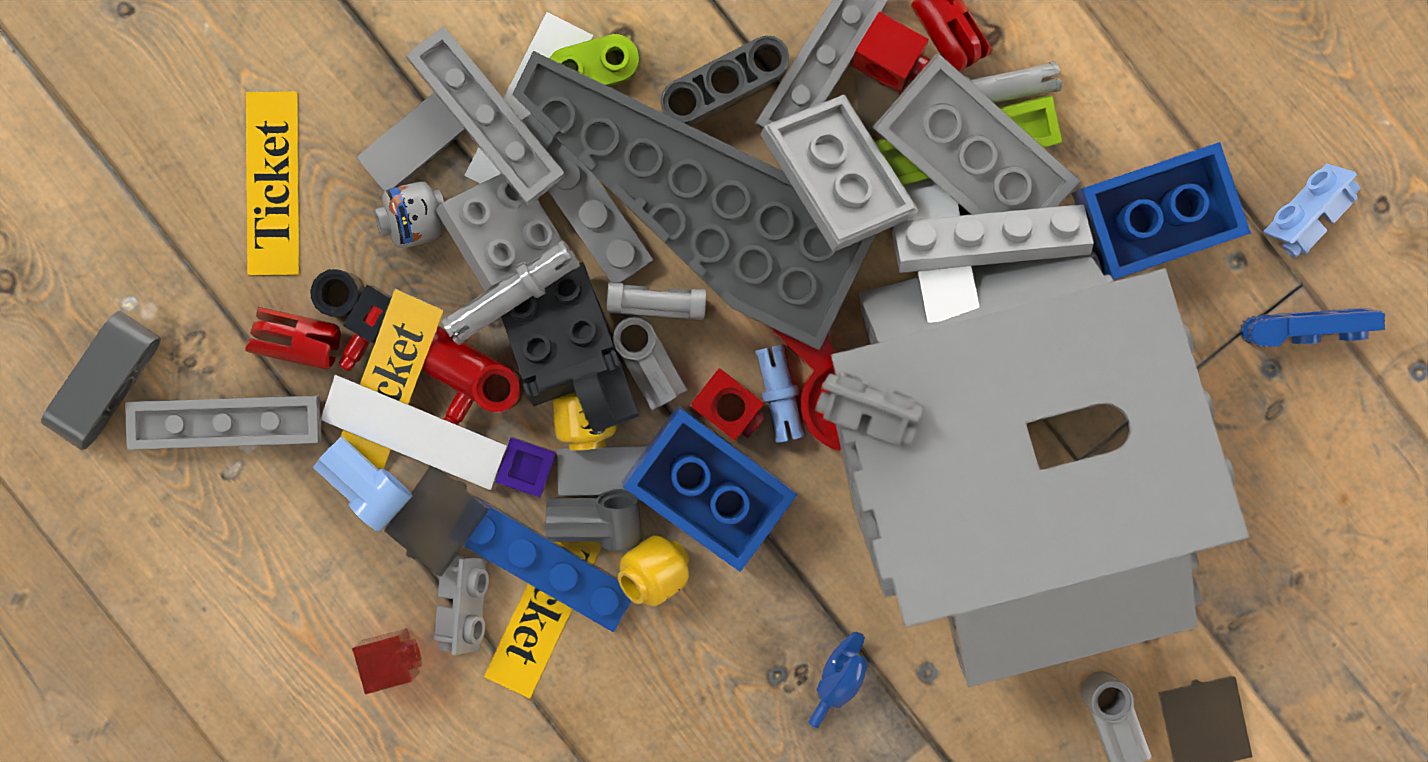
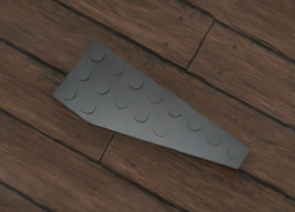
(704, 199)

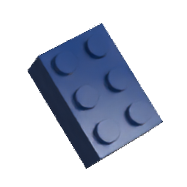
(1163, 211)
(709, 488)

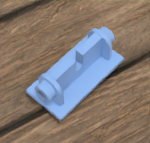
(1327, 194)

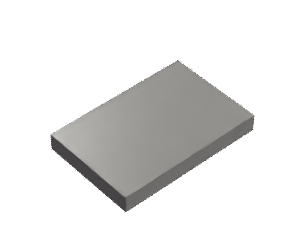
(838, 172)

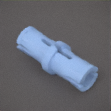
(780, 393)

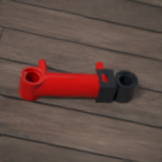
(455, 365)

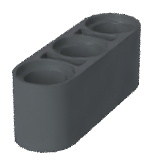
(738, 62)
(100, 380)

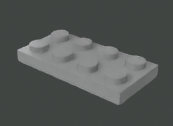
(971, 145)

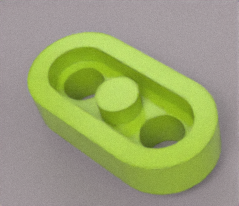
(592, 62)

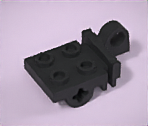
(568, 348)

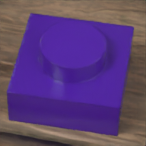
(526, 466)

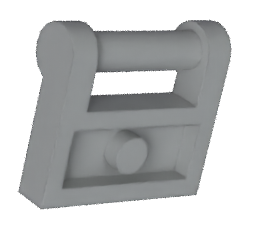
(644, 302)

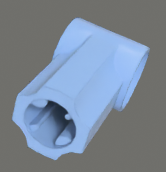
(371, 491)

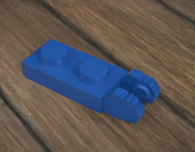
(1308, 326)

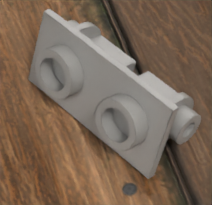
(888, 410)
(462, 625)

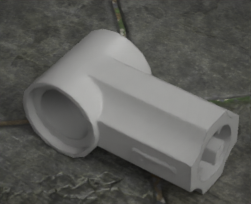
(650, 365)
(1117, 722)

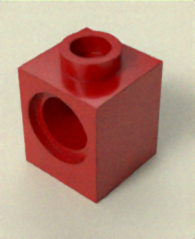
(891, 53)
(707, 400)

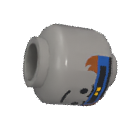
(410, 214)

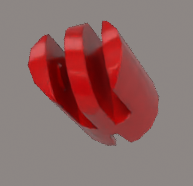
(952, 31)
(294, 338)

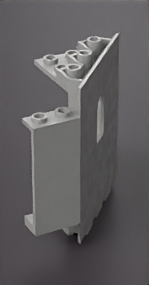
(966, 520)

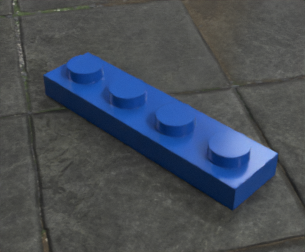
(549, 567)

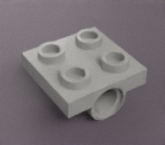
(497, 229)

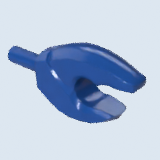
(840, 677)

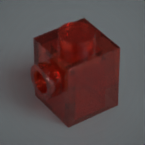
(387, 660)

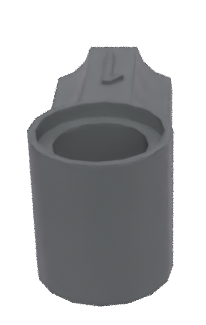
(608, 519)

